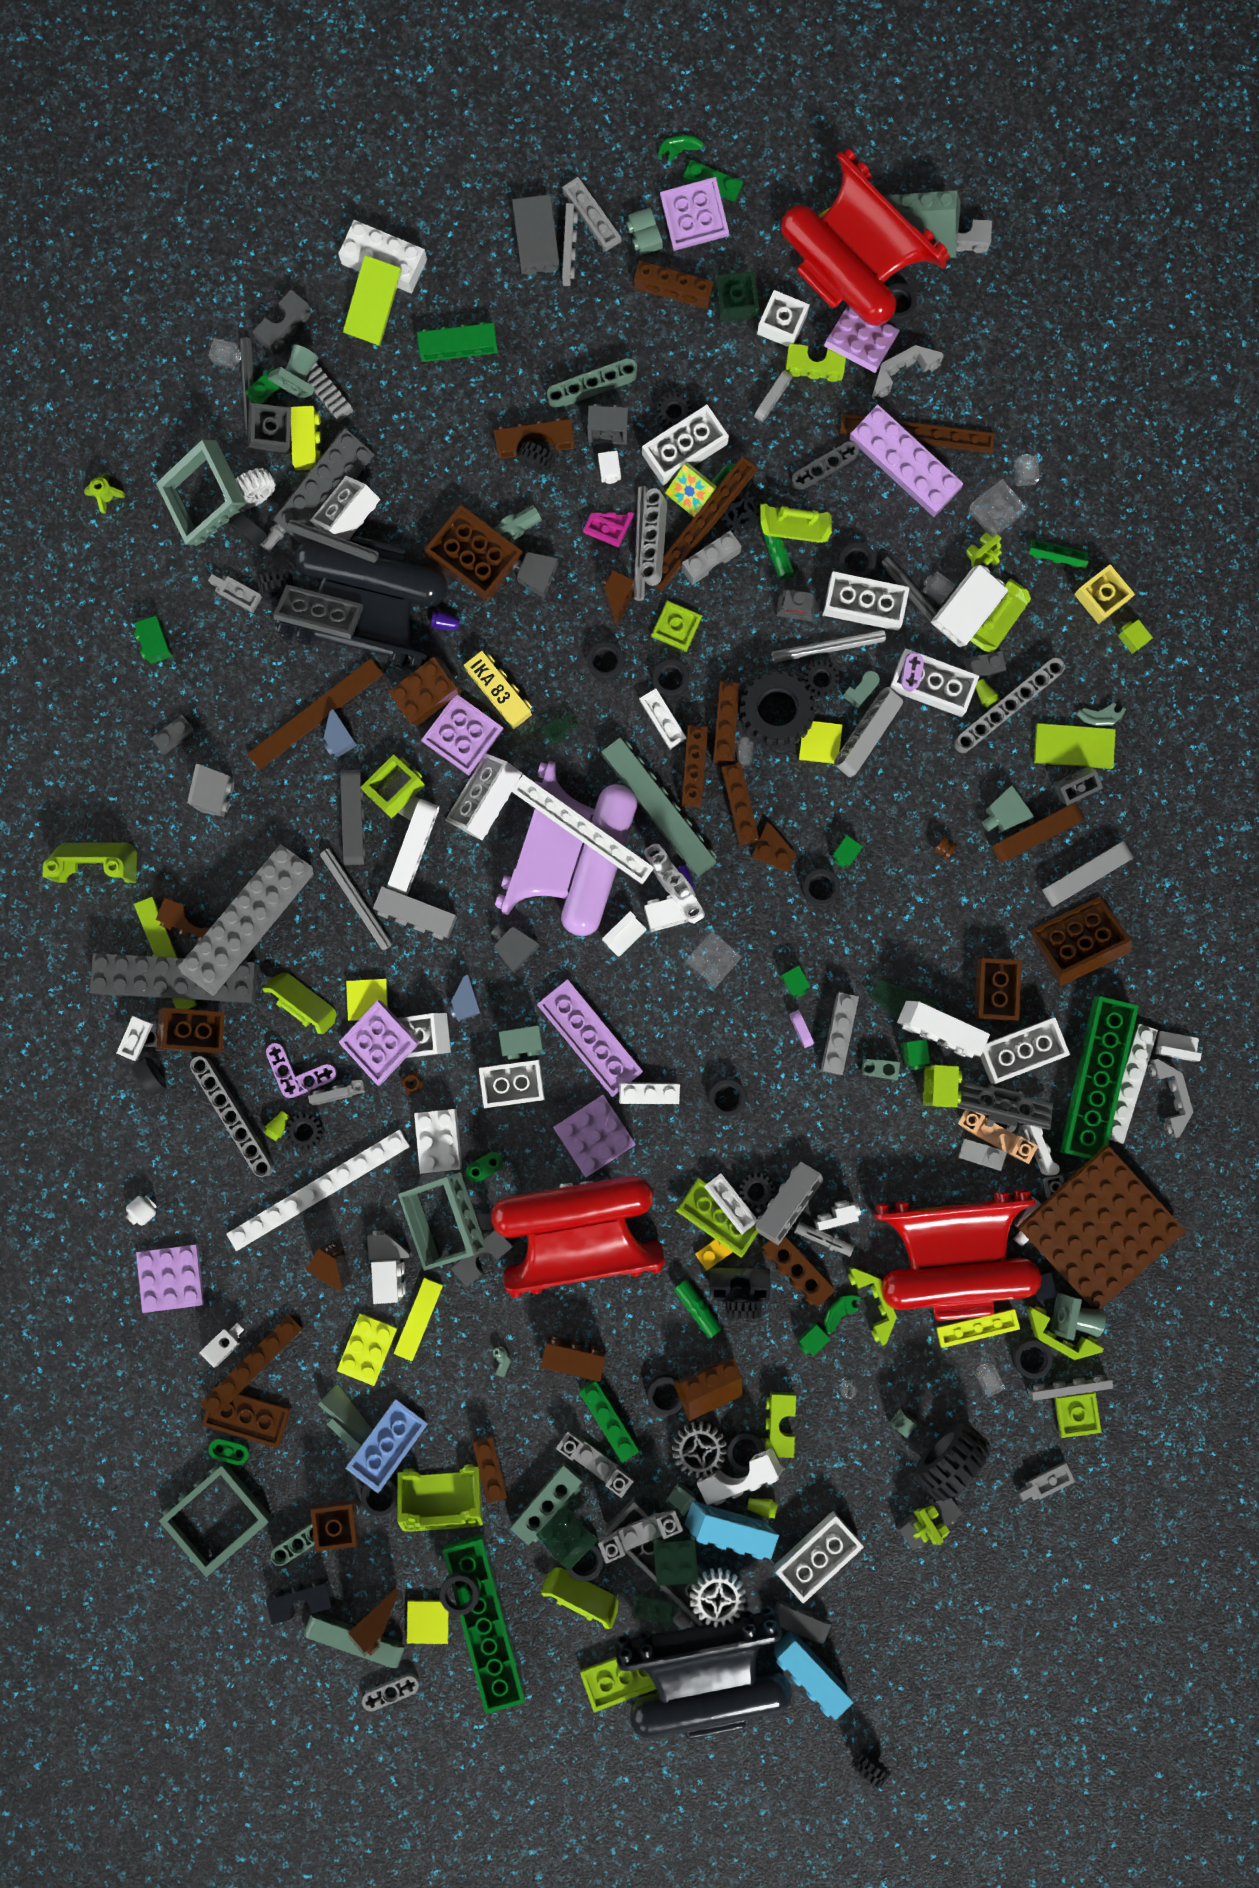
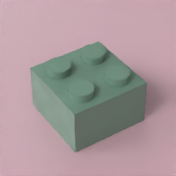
(521, 1041)

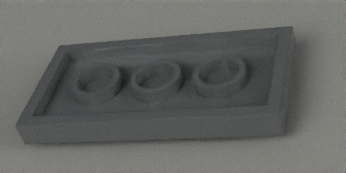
(318, 611)

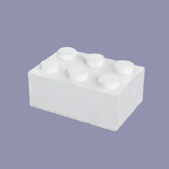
(345, 508)
(511, 1084)
(438, 1141)

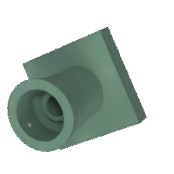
(293, 377)
(1070, 1317)

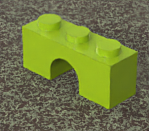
(799, 364)
(780, 1405)

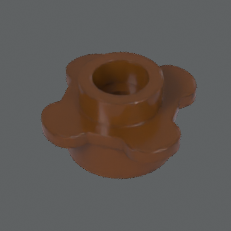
(406, 1083)

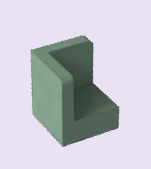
(681, 1498)

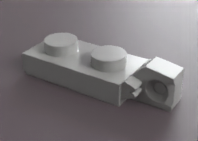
(236, 592)
(338, 1092)
(1047, 1482)

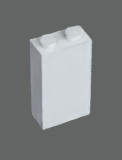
(969, 605)

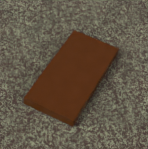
(251, 1419)

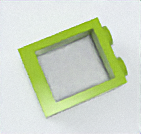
(393, 785)

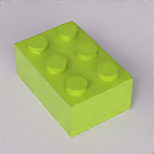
(941, 1086)

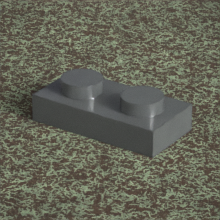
(985, 664)
(173, 734)

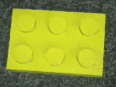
(367, 1349)

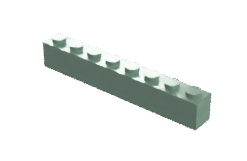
(658, 807)

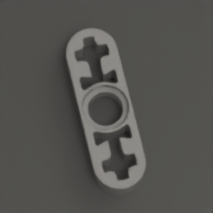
(773, 396)
(374, 1692)

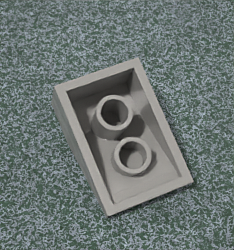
(210, 791)

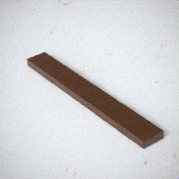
(933, 434)
(705, 519)
(315, 714)

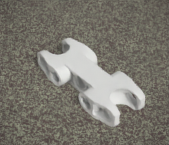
(674, 883)

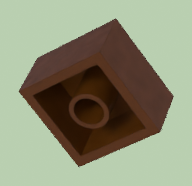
(335, 1525)

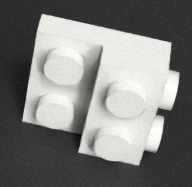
(842, 1214)

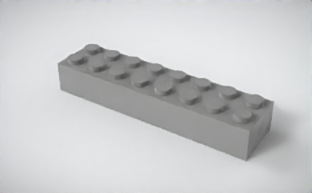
(246, 920)

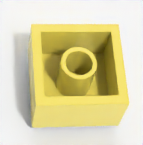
(1104, 594)

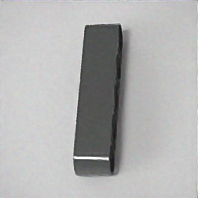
(352, 817)

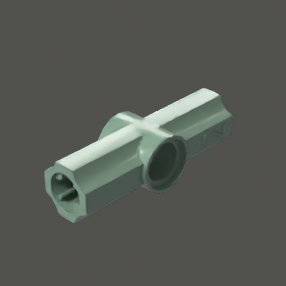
(515, 525)

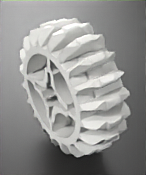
(255, 486)
(726, 1598)

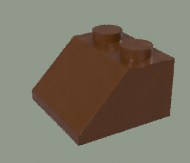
(618, 593)

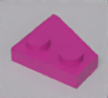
(608, 527)

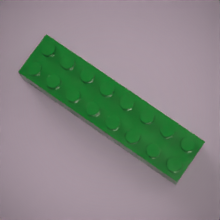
(1098, 1077)
(486, 1626)

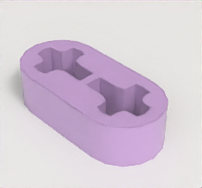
(917, 672)
(801, 1029)

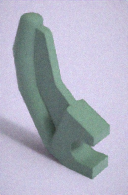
(1104, 717)

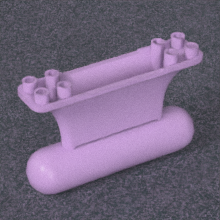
(559, 862)

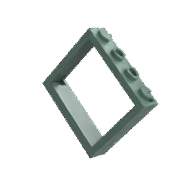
(167, 485)
(462, 1211)
(245, 1495)

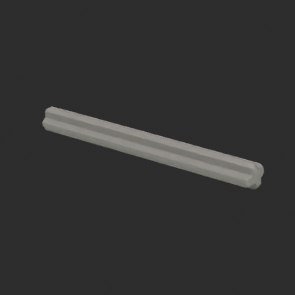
(639, 584)
(828, 646)
(355, 898)

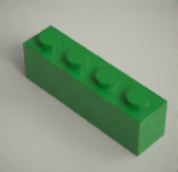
(457, 342)
(609, 1420)

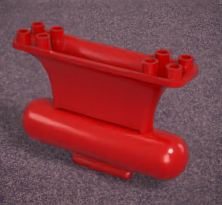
(857, 245)
(958, 1257)

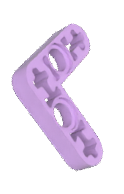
(298, 1081)

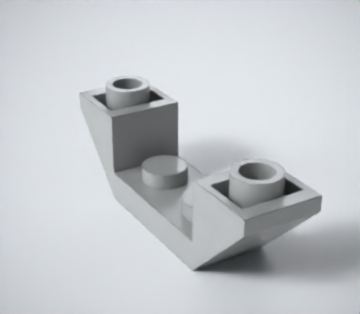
(925, 357)
(1175, 1124)
(595, 1461)
(639, 1532)

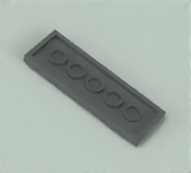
(342, 458)

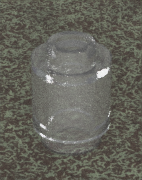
(743, 751)

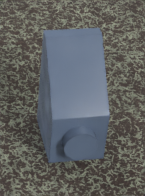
(337, 736)
(465, 1001)

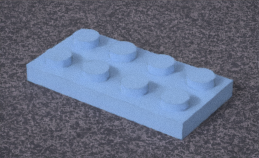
(386, 1446)

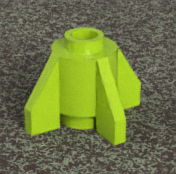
(102, 491)

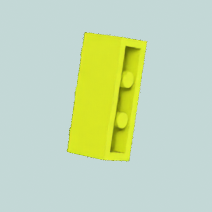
(305, 437)

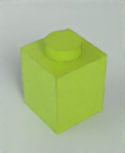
(1134, 635)

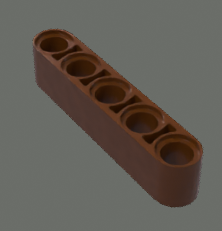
(1038, 833)

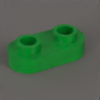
(484, 1167)
(229, 1453)

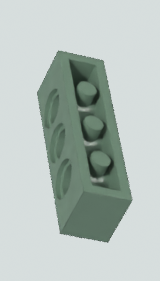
(564, 1475)

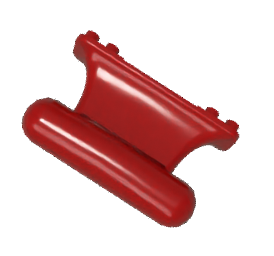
(577, 1233)

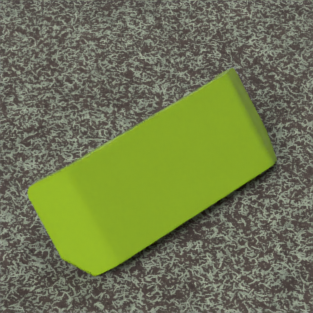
(796, 523)
(1002, 617)
(301, 1002)
(581, 1597)

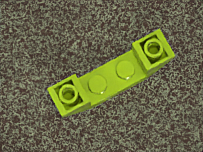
(884, 1327)
(1084, 1347)

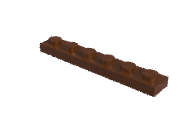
(251, 1366)

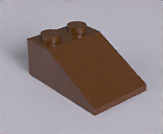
(370, 1630)

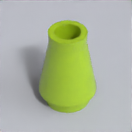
(987, 695)
(276, 1127)
(763, 1507)

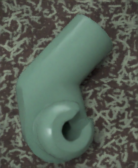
(504, 1360)

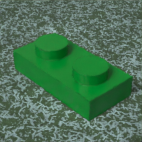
(262, 389)

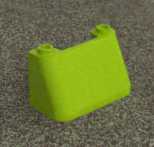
(117, 858)
(439, 1500)

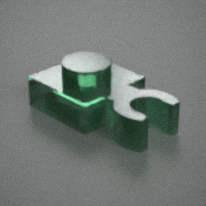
(557, 730)

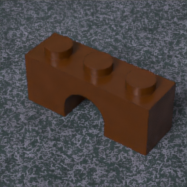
(489, 1468)

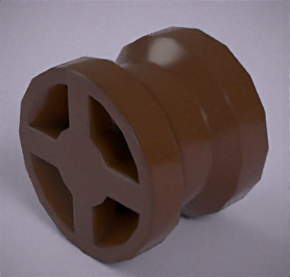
(945, 848)

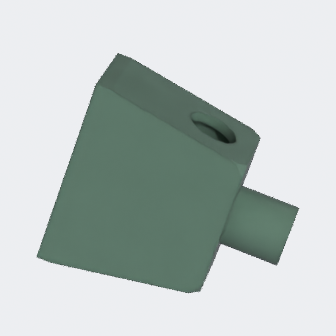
(1007, 811)

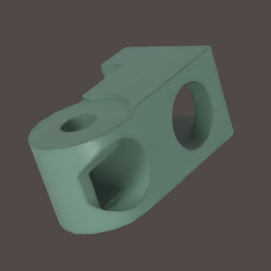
(863, 690)
(880, 1069)
(903, 1423)

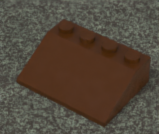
(473, 553)
(1081, 941)

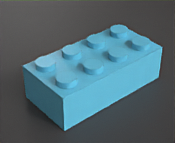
(731, 1530)
(813, 1674)

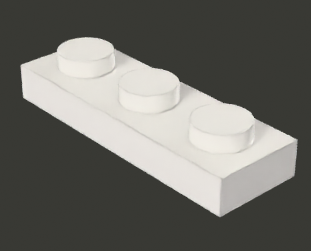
(662, 718)
(649, 1093)
(731, 1203)

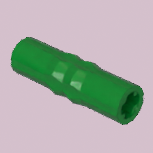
(779, 556)
(697, 1308)

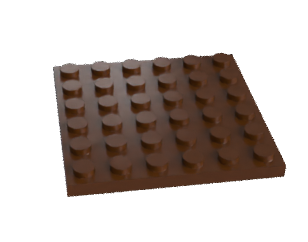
(1101, 1228)

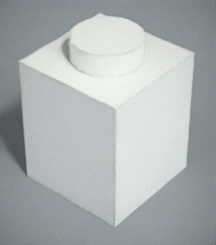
(609, 467)

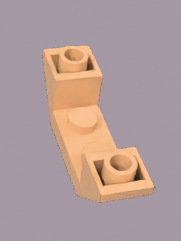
(998, 1136)

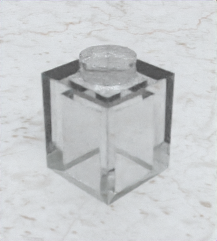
(224, 353)
(1026, 470)
(938, 587)
(989, 1379)

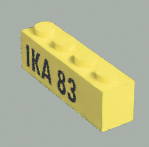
(498, 690)

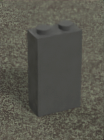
(536, 234)

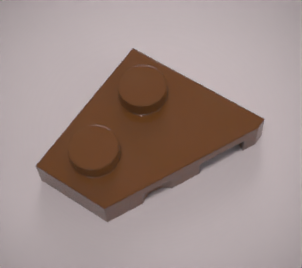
(773, 850)

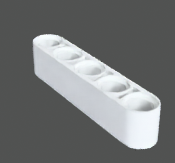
(413, 847)

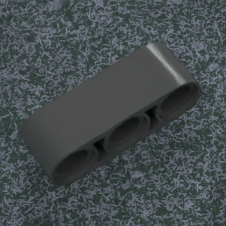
(802, 1622)

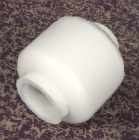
(140, 1210)

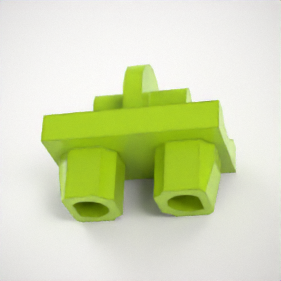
(987, 553)
(935, 1533)

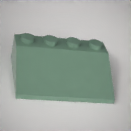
(932, 211)

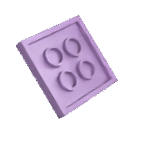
(694, 213)
(860, 341)
(462, 734)
(379, 1042)
(594, 1136)
(170, 1278)

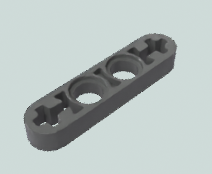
(823, 463)

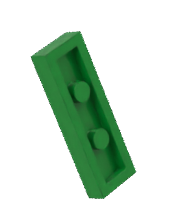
(728, 186)
(1058, 553)

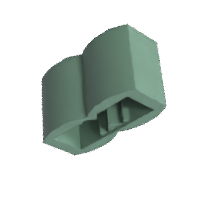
(644, 231)

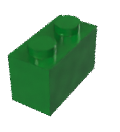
(152, 639)
(915, 1054)

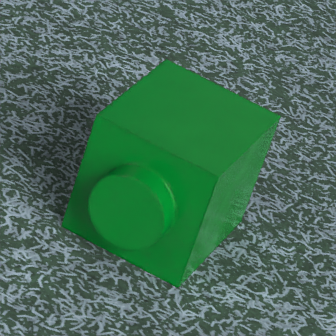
(846, 852)
(795, 982)
(813, 1340)

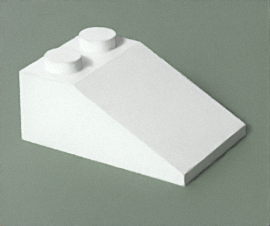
(430, 1032)

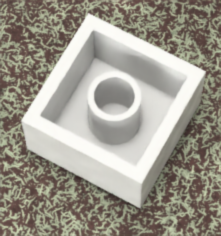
(783, 319)
(663, 914)
(388, 1280)

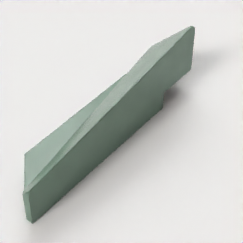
(345, 1419)

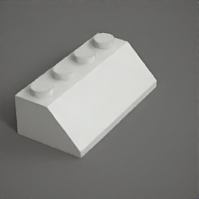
(484, 796)

